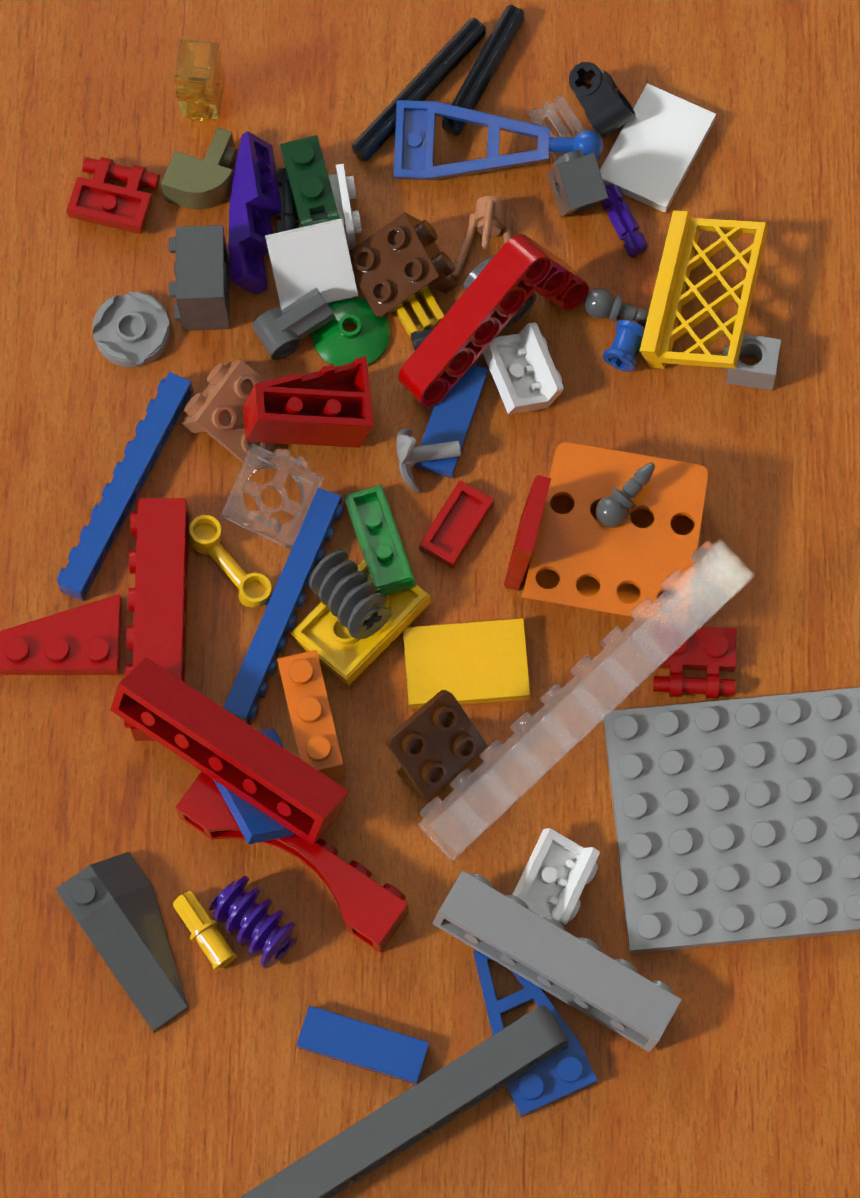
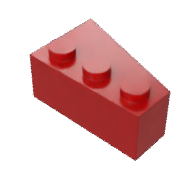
(312, 408)

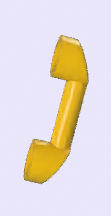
(206, 539)

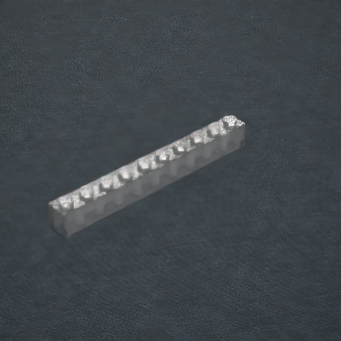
(585, 700)

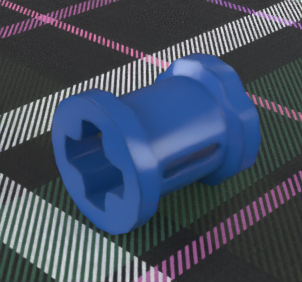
(625, 346)

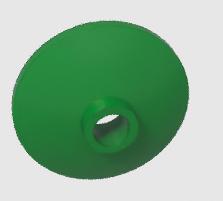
(343, 347)

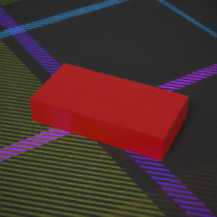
(456, 524)

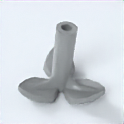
(409, 455)

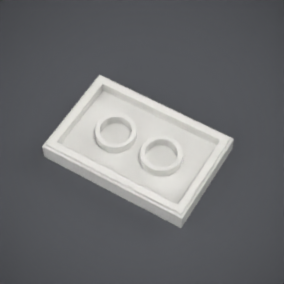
(657, 147)

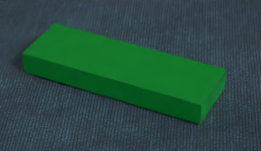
(379, 540)

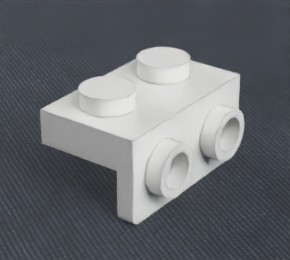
(524, 370)
(556, 876)

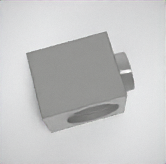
(759, 375)

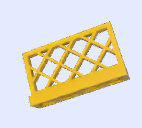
(671, 292)

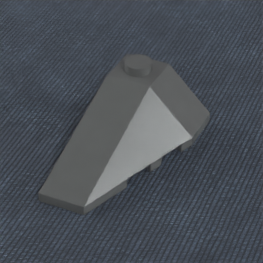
(124, 924)

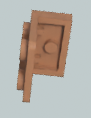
(221, 407)

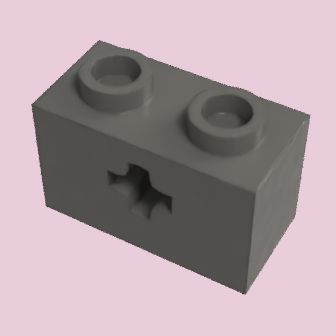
(576, 183)

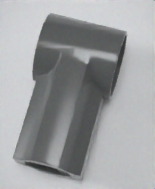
(285, 328)

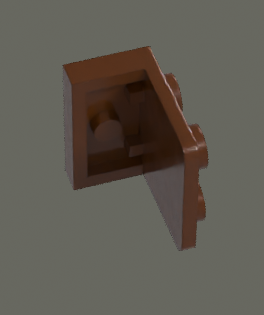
(400, 264)
(435, 744)

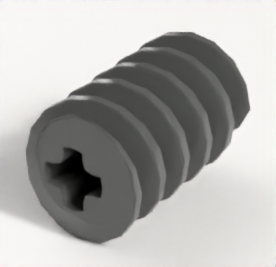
(349, 595)

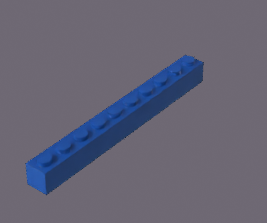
(125, 486)
(283, 605)

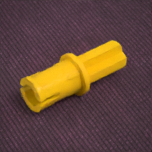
(204, 930)

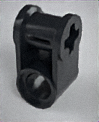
(603, 102)

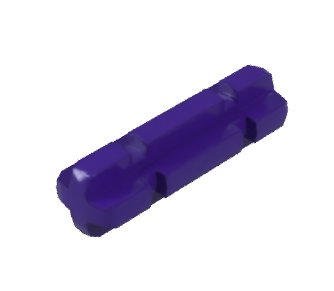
(624, 222)

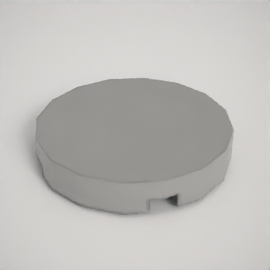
(131, 329)

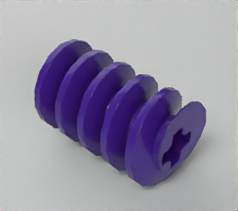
(253, 922)

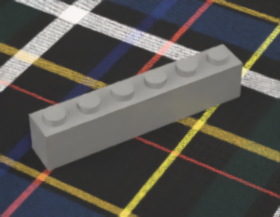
(557, 960)

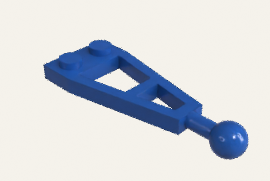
(417, 133)
(552, 1079)

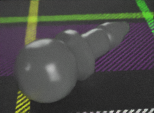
(602, 304)
(613, 509)

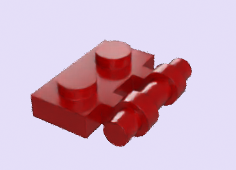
(111, 204)
(707, 650)

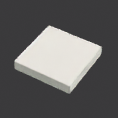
(312, 259)

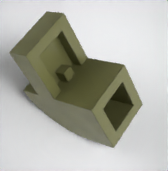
(200, 182)

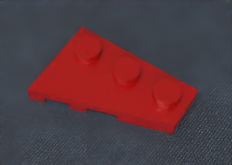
(66, 643)

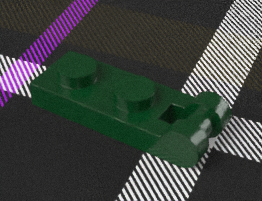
(309, 180)

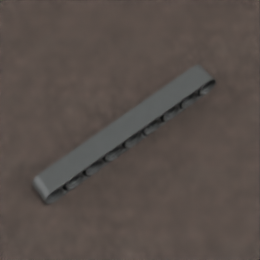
(419, 1110)

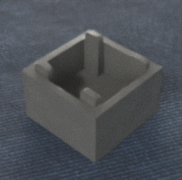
(201, 278)

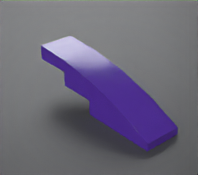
(252, 203)

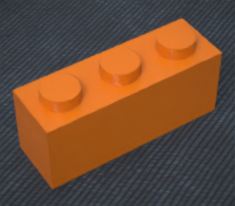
(311, 713)

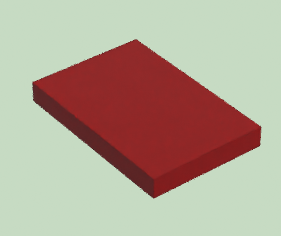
(527, 532)

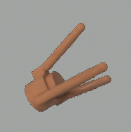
(489, 221)

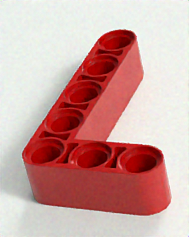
(484, 311)

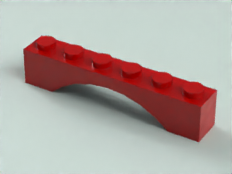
(366, 907)

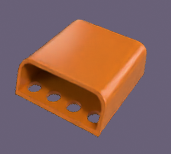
(618, 567)

